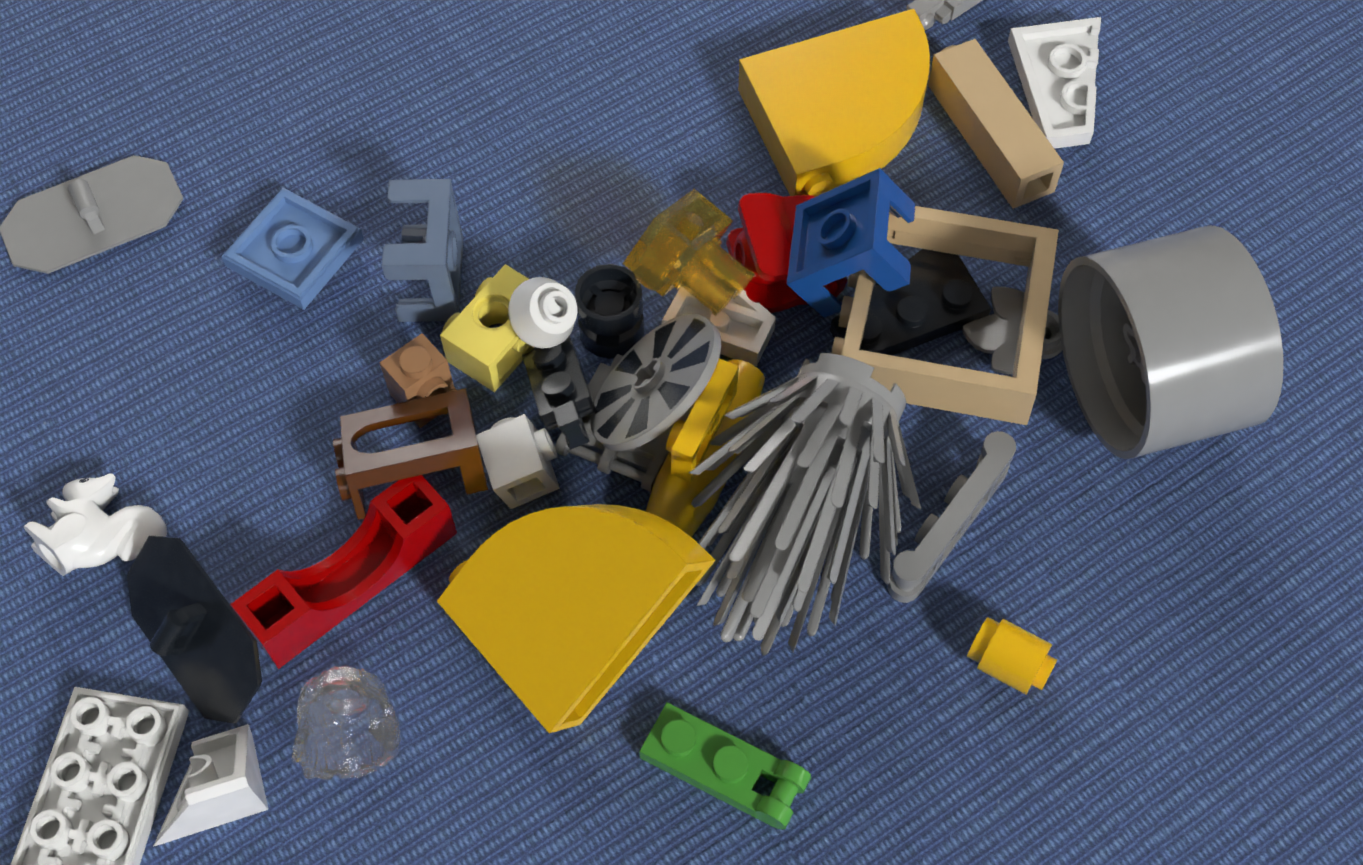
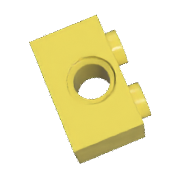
(482, 351)

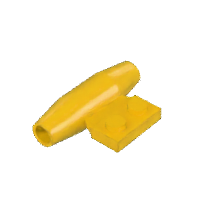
(690, 445)

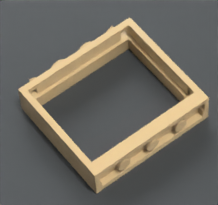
(950, 386)

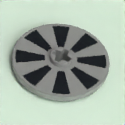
(656, 382)

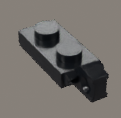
(560, 390)

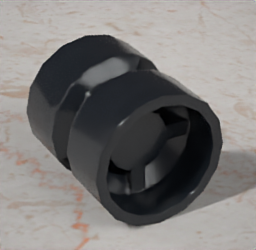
(609, 310)

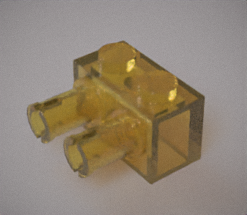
(685, 251)

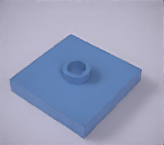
(293, 248)

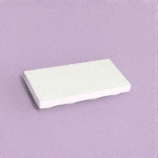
(102, 781)

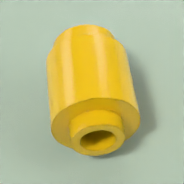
(1012, 655)

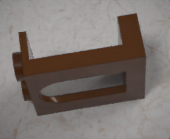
(364, 470)

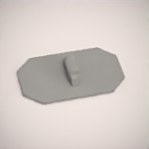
(90, 214)

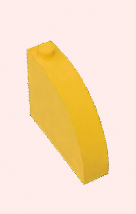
(838, 100)
(571, 601)

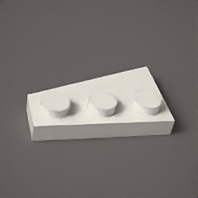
(1059, 77)

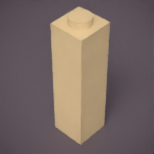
(994, 123)

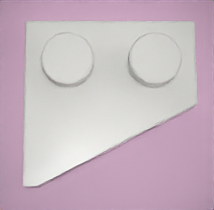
(742, 324)

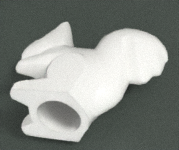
(86, 534)

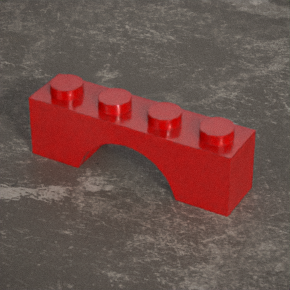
(302, 605)

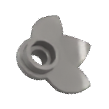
(999, 332)

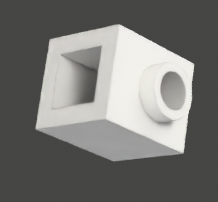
(518, 460)

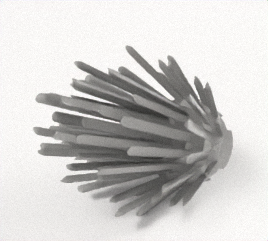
(819, 465)

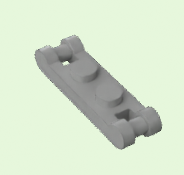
(940, 534)

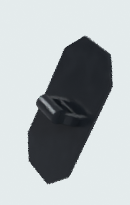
(194, 629)

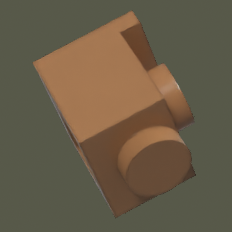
(417, 373)

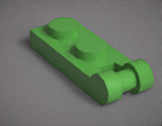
(723, 765)

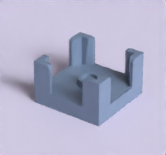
(427, 251)

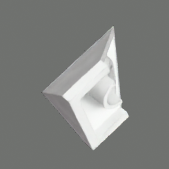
(218, 786)

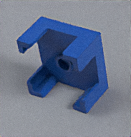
(848, 234)

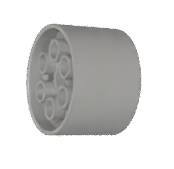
(1170, 341)

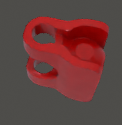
(765, 249)

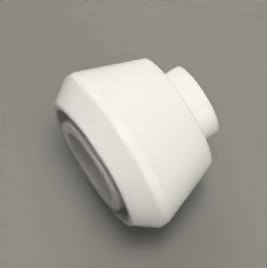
(542, 312)

